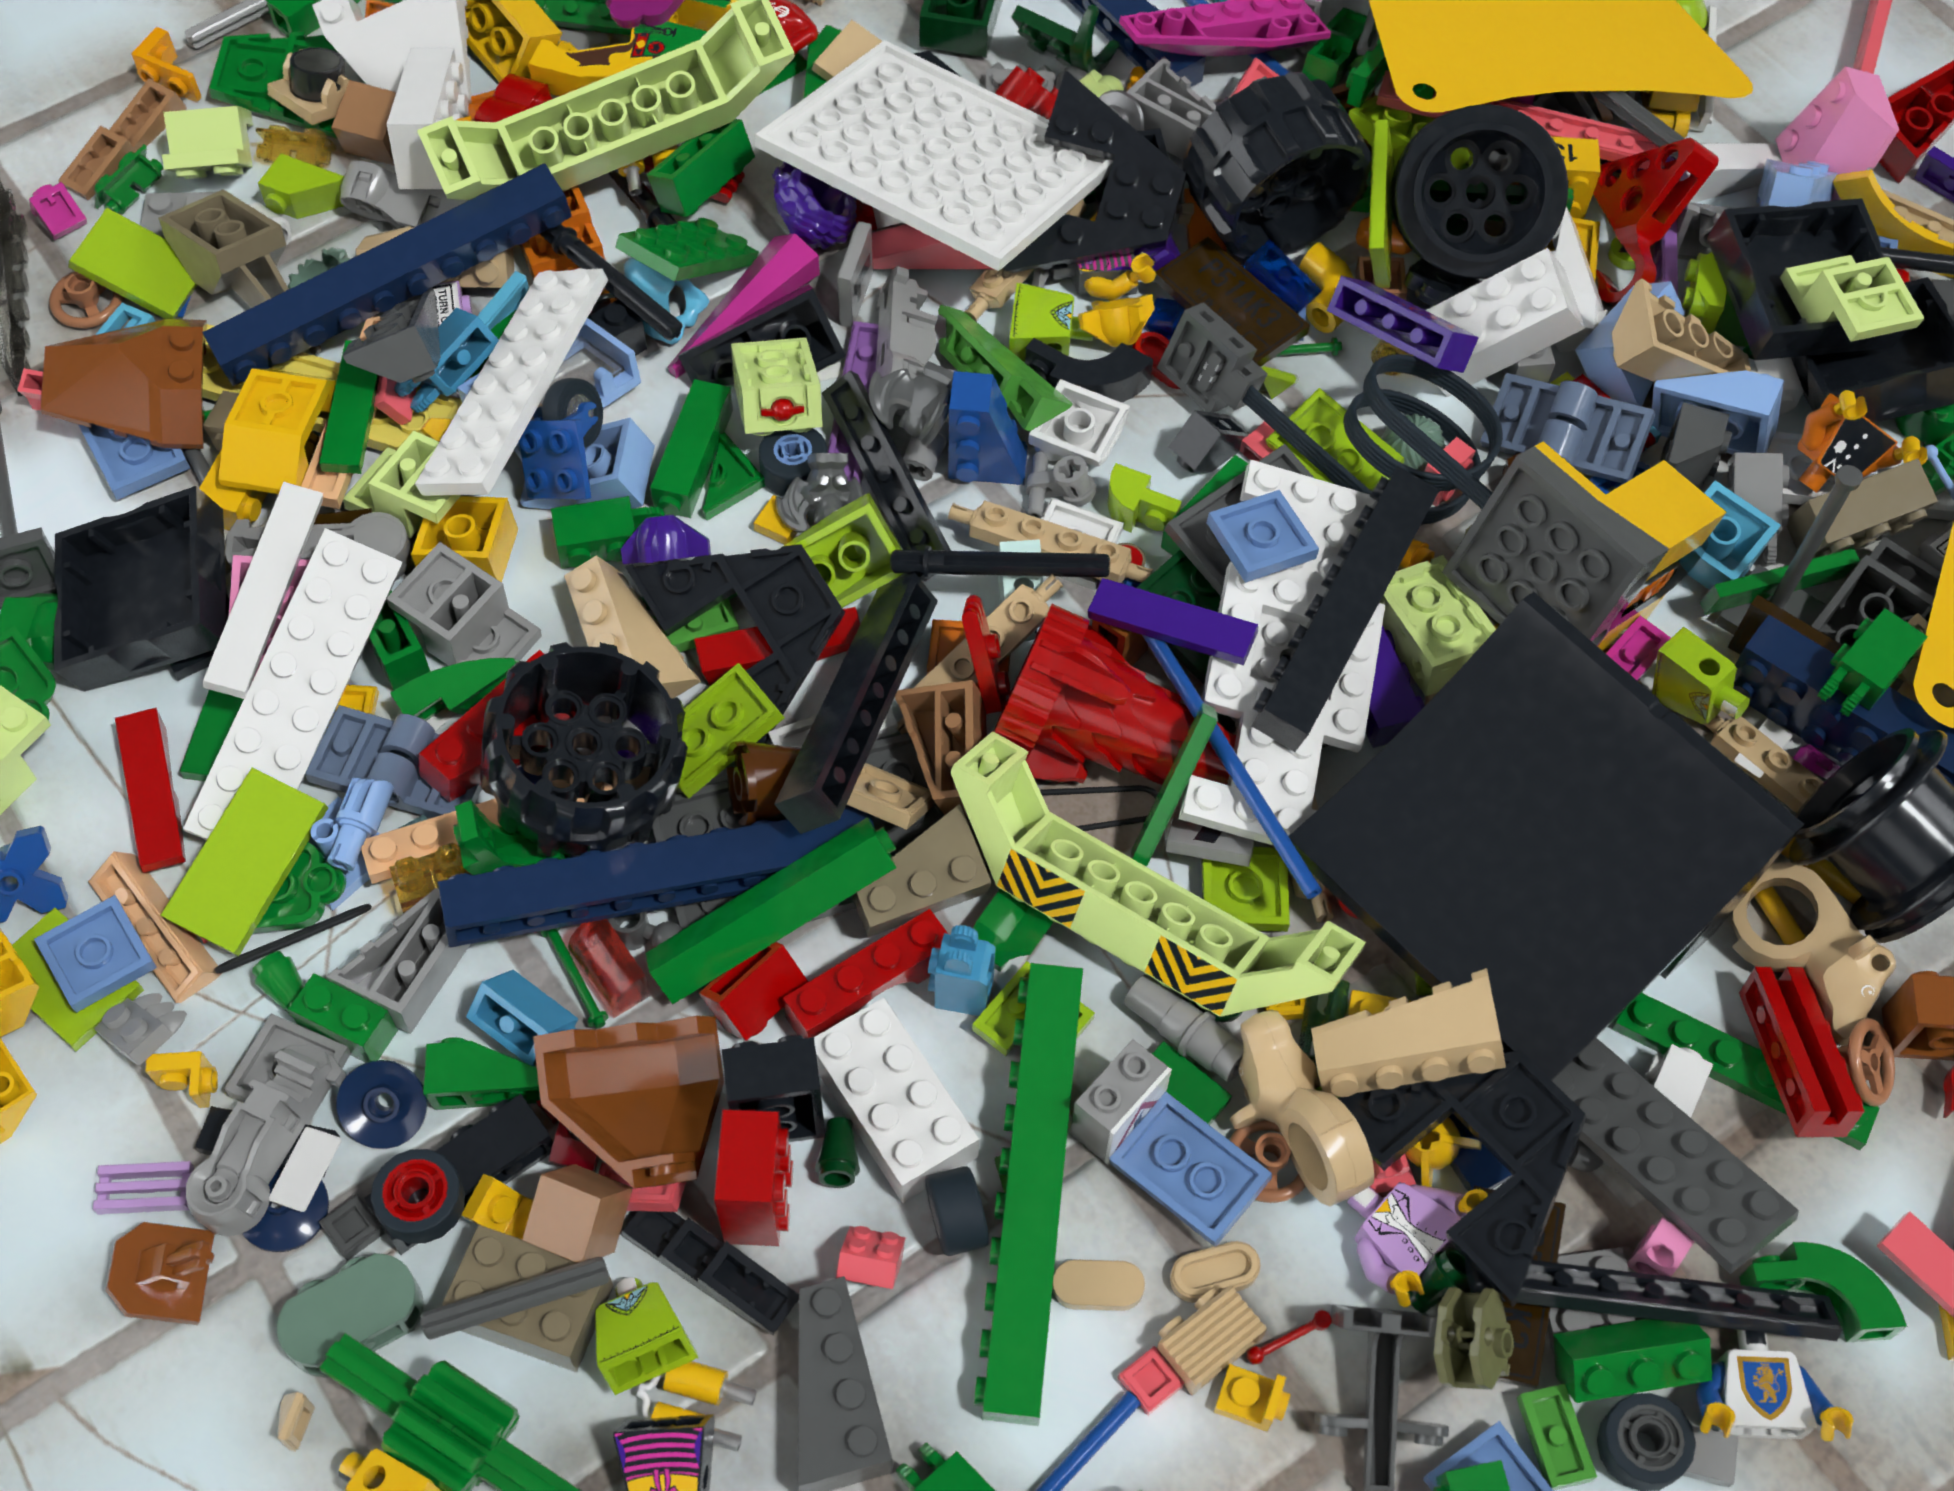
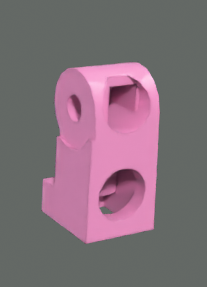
(1660, 1248)

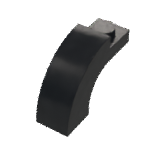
(1116, 376)

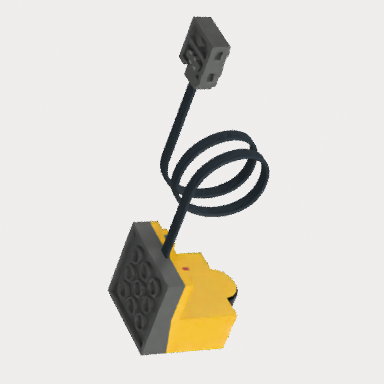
(1539, 531)

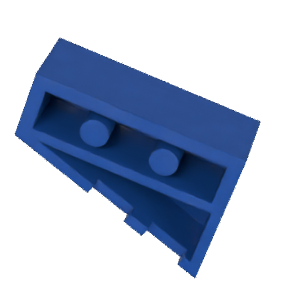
(981, 434)

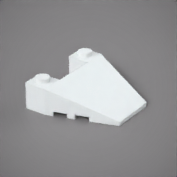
(381, 42)

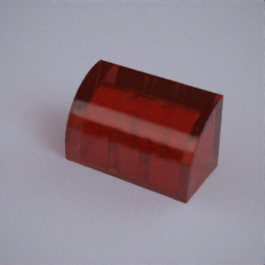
(608, 966)

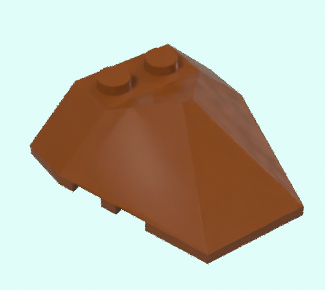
(132, 382)

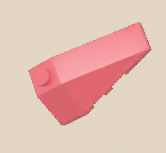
(915, 250)

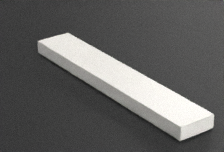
(263, 591)

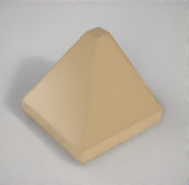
(294, 1419)

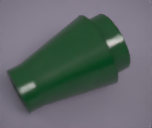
(838, 1156)
(1443, 1272)

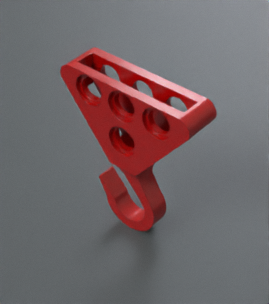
(1636, 196)

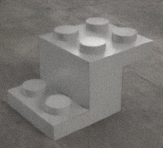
(461, 610)

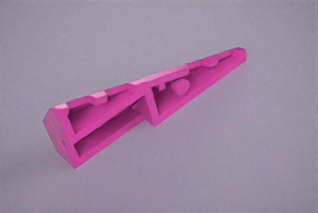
(775, 273)

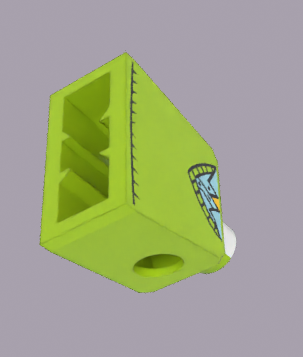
(1043, 316)
(1696, 679)
(639, 1336)

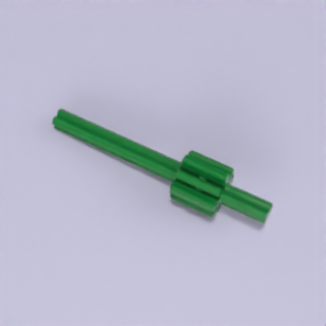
(441, 1423)

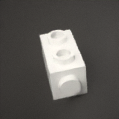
(1679, 1076)

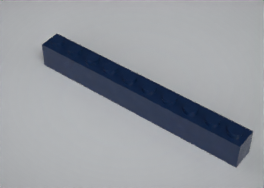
(388, 274)
(625, 879)

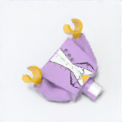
(1406, 1232)

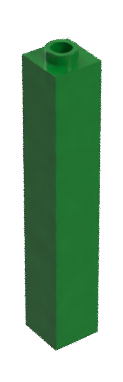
(771, 910)

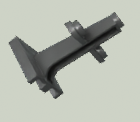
(1380, 1421)

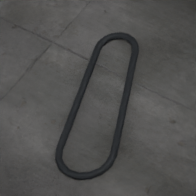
(1109, 789)
(291, 939)

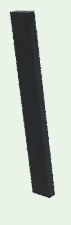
(1673, 1299)

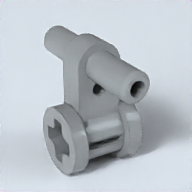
(1058, 482)

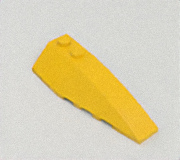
(507, 34)

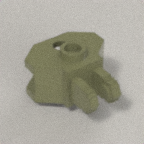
(1472, 1339)

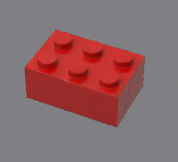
(753, 1177)

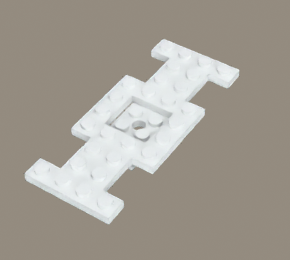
(1278, 608)

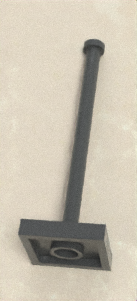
(25, 557)
(1799, 602)

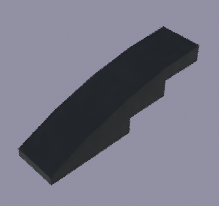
(713, 1267)

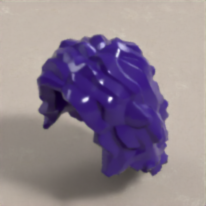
(813, 208)

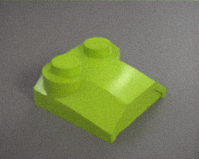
(1706, 291)

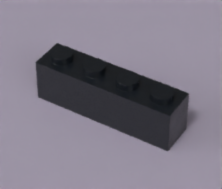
(498, 1146)

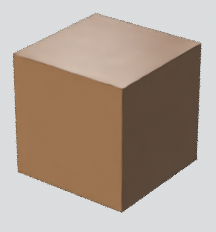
(363, 122)
(577, 1213)

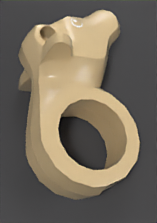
(1836, 957)
(1316, 1125)

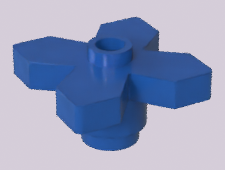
(23, 879)

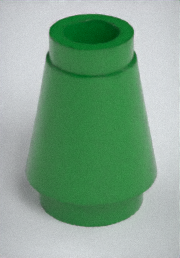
(278, 979)

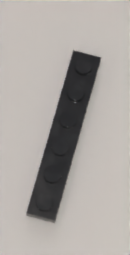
(883, 466)

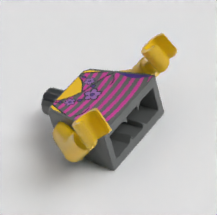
(1107, 275)

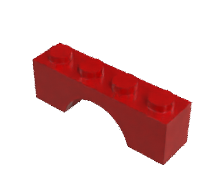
(851, 984)

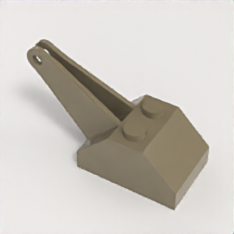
(228, 247)

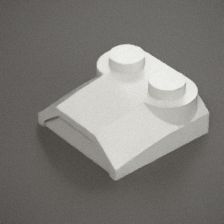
(1084, 429)

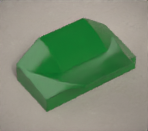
(34, 620)
(1011, 927)

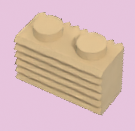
(1210, 1337)

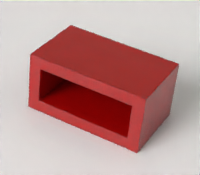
(753, 991)

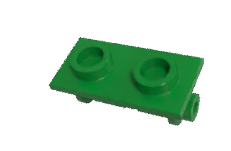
(132, 170)

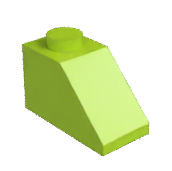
(300, 188)

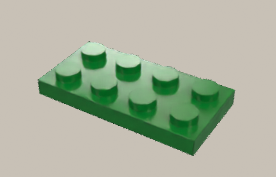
(687, 249)

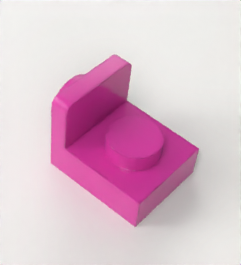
(56, 210)

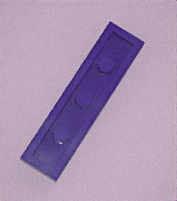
(1173, 621)

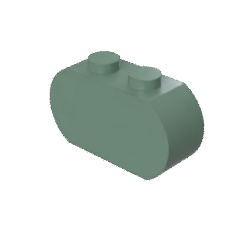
(369, 1300)

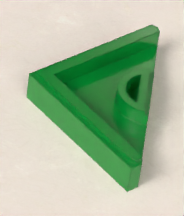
(731, 478)

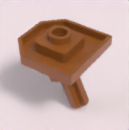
(161, 1272)

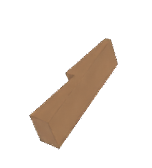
(135, 127)

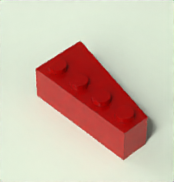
(1923, 117)
(454, 758)

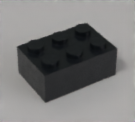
(777, 1079)

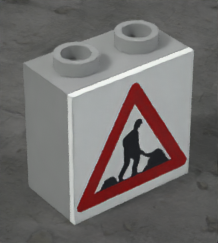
(1119, 1100)

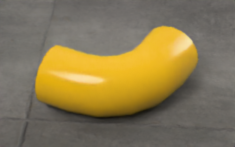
(1324, 270)

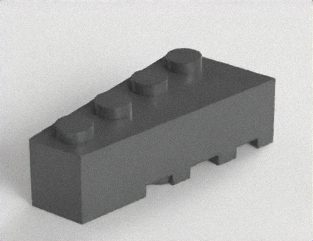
(838, 1408)

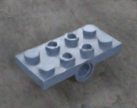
(1585, 429)
(381, 750)

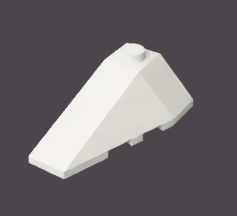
(1738, 168)
(1572, 257)

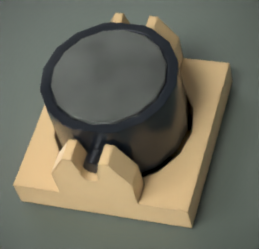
(317, 78)

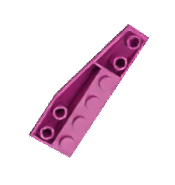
(1227, 27)

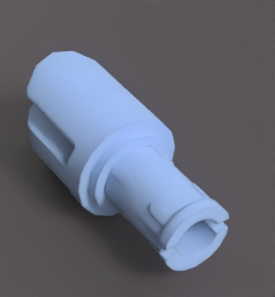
(359, 819)

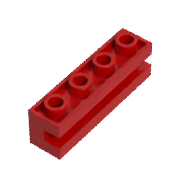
(1801, 1053)

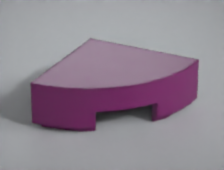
(1816, 761)

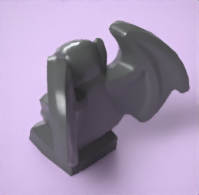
(923, 399)
(823, 490)

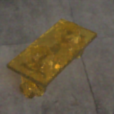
(309, 145)

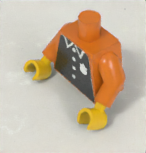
(1843, 436)

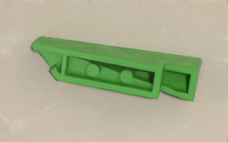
(977, 351)

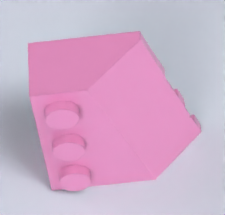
(1842, 126)

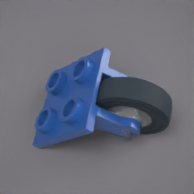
(557, 439)

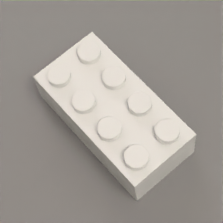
(424, 96)
(1513, 314)
(894, 1099)

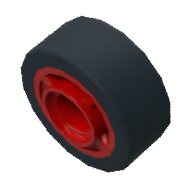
(405, 1175)

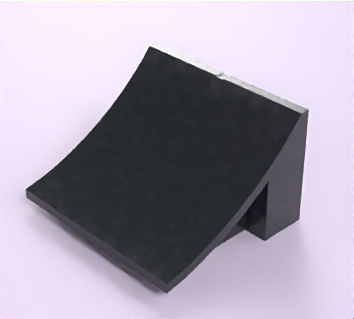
(1546, 834)

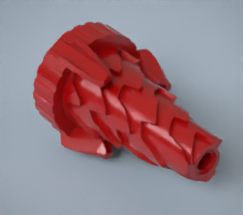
(1089, 703)

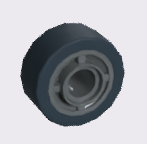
(1667, 1428)

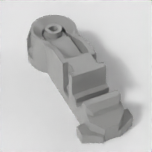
(376, 196)
(904, 331)
(374, 530)
(232, 1186)

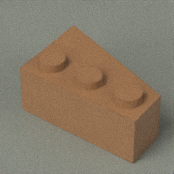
(944, 726)

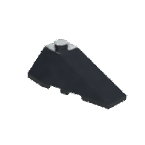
(786, 318)

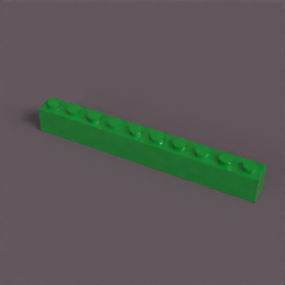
(1032, 1197)

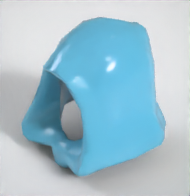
(658, 288)

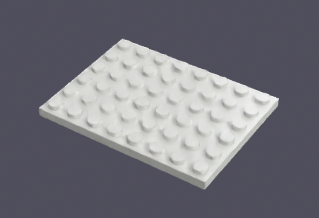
(935, 154)

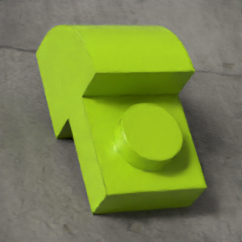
(1133, 501)

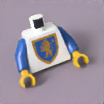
(1766, 1395)

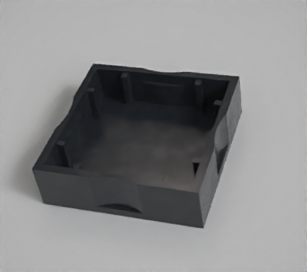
(1757, 247)
(1893, 380)
(139, 589)

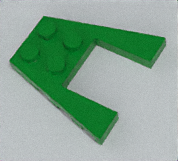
(251, 63)

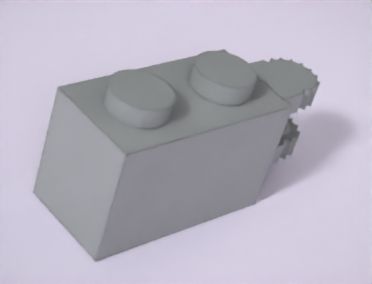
(1761, 481)

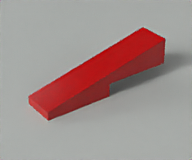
(748, 646)
(150, 789)

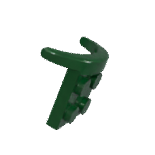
(1069, 46)

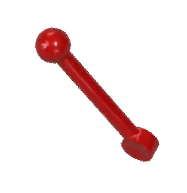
(1320, 1321)

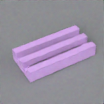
(135, 1171)

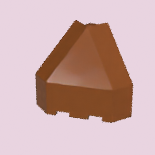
(636, 1093)

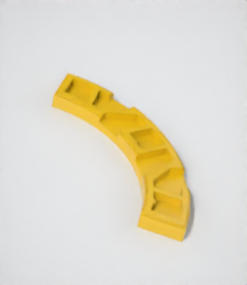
(1884, 217)

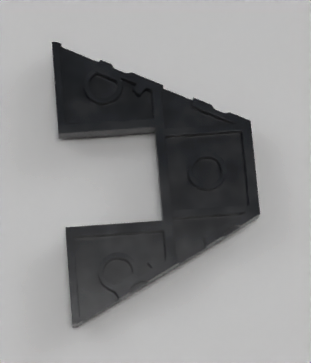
(1137, 196)
(777, 589)
(1520, 1121)

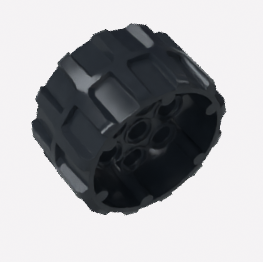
(1277, 164)
(611, 688)

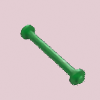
(1333, 346)
(597, 1018)

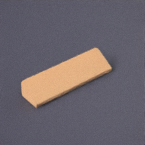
(179, 955)

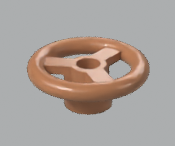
(85, 293)
(1864, 1062)
(1271, 1143)

